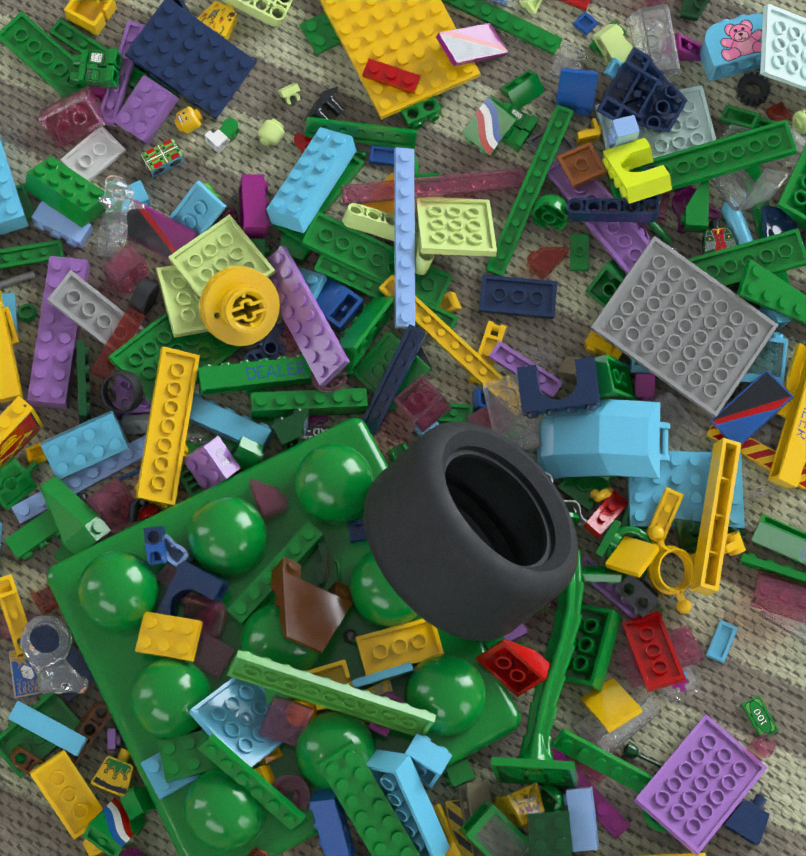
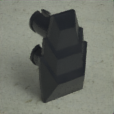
(325, 98)

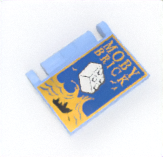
(23, 676)

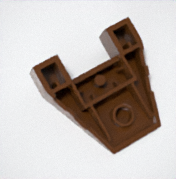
(307, 612)

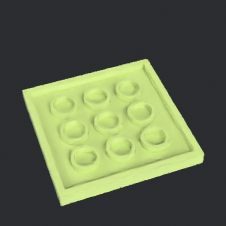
(455, 226)
(215, 250)
(180, 303)

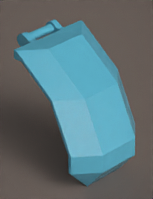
(607, 441)

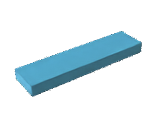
(47, 728)

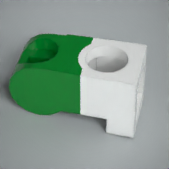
(223, 136)

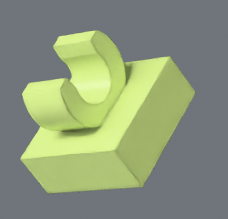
(531, 5)
(288, 91)

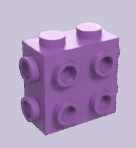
(124, 397)

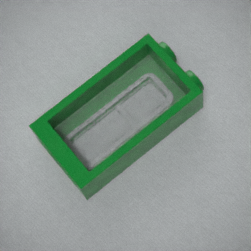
(494, 833)

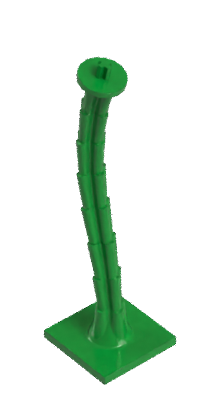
(536, 751)

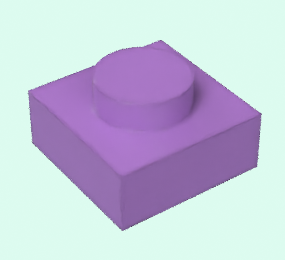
(113, 739)

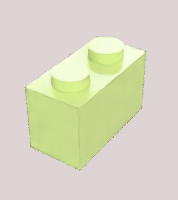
(612, 43)

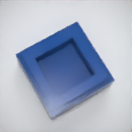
(585, 23)

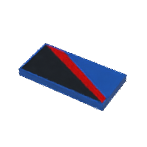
(752, 408)

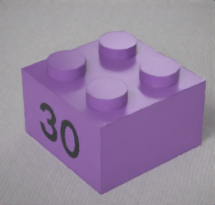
(211, 463)

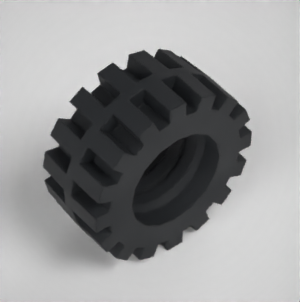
(751, 99)

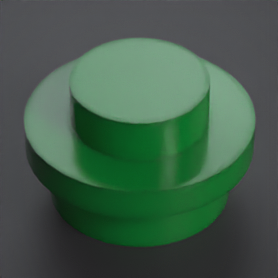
(27, 313)

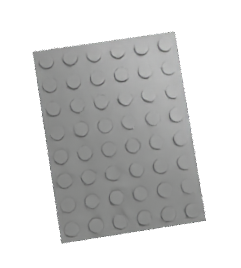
(684, 326)

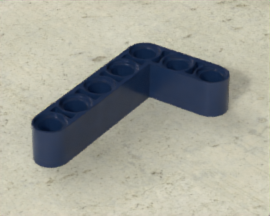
(621, 206)

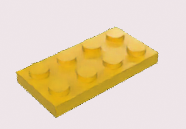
(398, 646)
(67, 793)

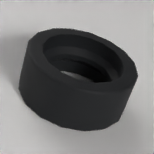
(144, 296)

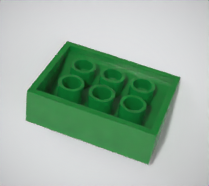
(794, 194)
(593, 647)

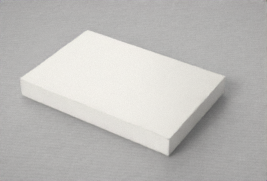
(94, 154)

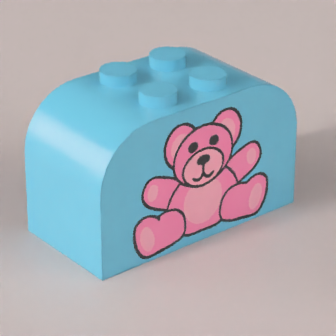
(732, 46)

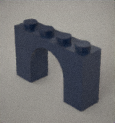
(584, 396)
(189, 578)

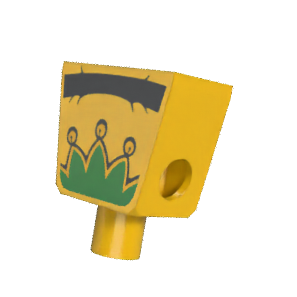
(115, 774)

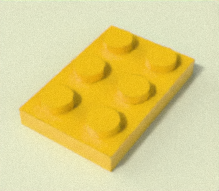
(169, 636)

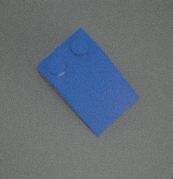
(577, 90)

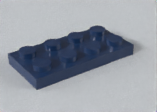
(518, 296)
(47, 640)

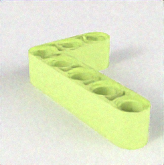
(264, 15)
(382, 225)

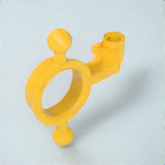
(733, 546)

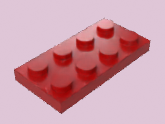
(653, 651)

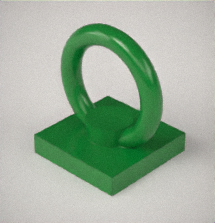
(614, 535)

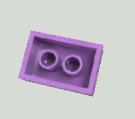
(146, 109)

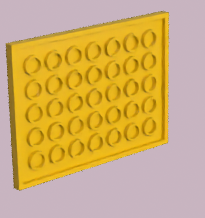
(400, 36)

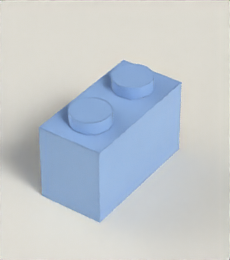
(623, 131)

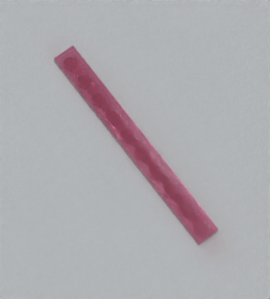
(436, 186)

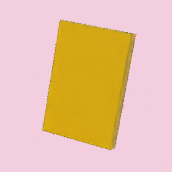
(611, 706)

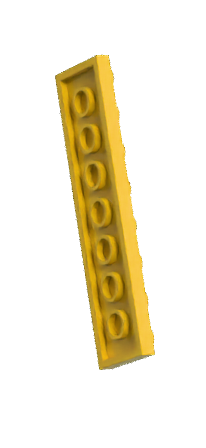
(167, 426)

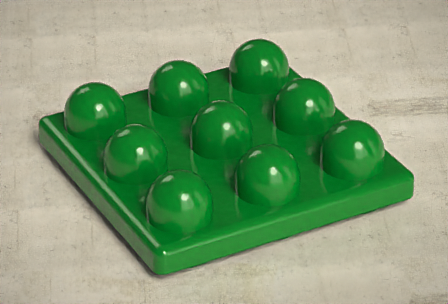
(150, 696)

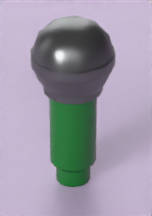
(349, 636)

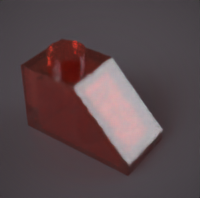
(546, 260)

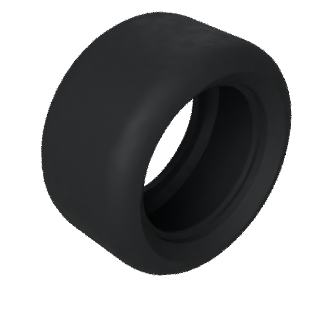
(470, 531)

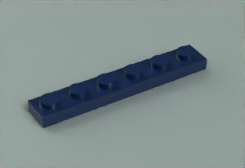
(393, 378)

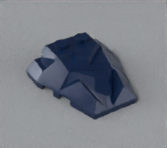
(644, 92)

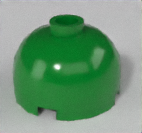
(551, 210)

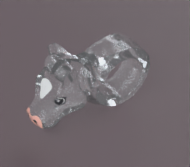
(113, 225)
(52, 669)

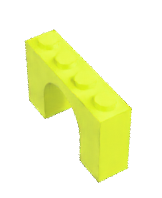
(635, 185)

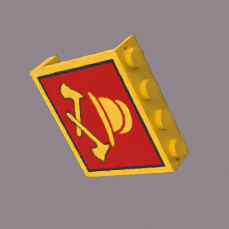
(17, 428)

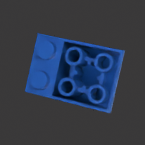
(338, 305)

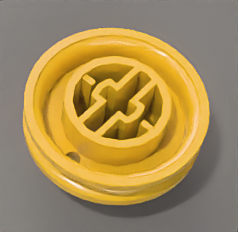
(226, 295)

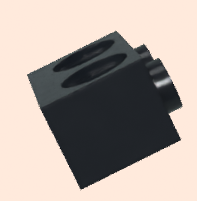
(642, 589)

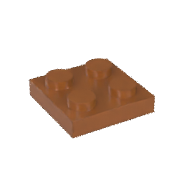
(581, 165)

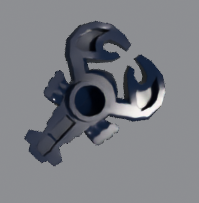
(269, 347)

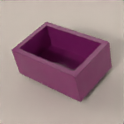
(253, 205)

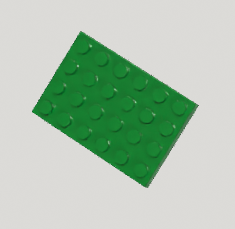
(143, 351)

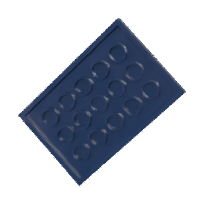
(190, 58)

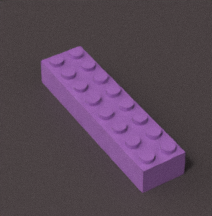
(55, 342)

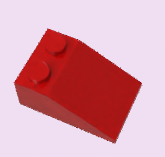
(514, 666)

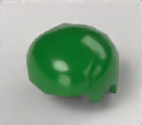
(551, 791)

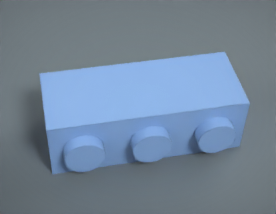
(60, 226)
(582, 818)

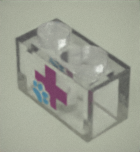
(689, 687)

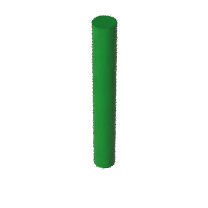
(659, 231)

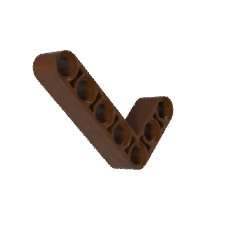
(89, 718)

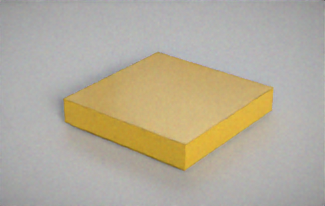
(632, 556)

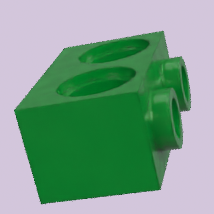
(422, 114)

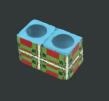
(160, 155)

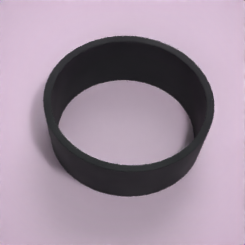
(137, 391)

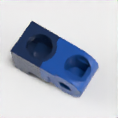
(155, 545)

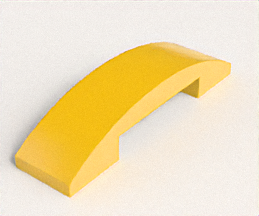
(12, 609)

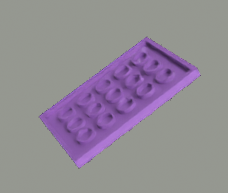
(700, 784)

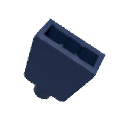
(749, 820)

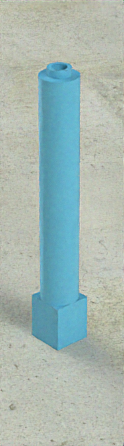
(741, 233)

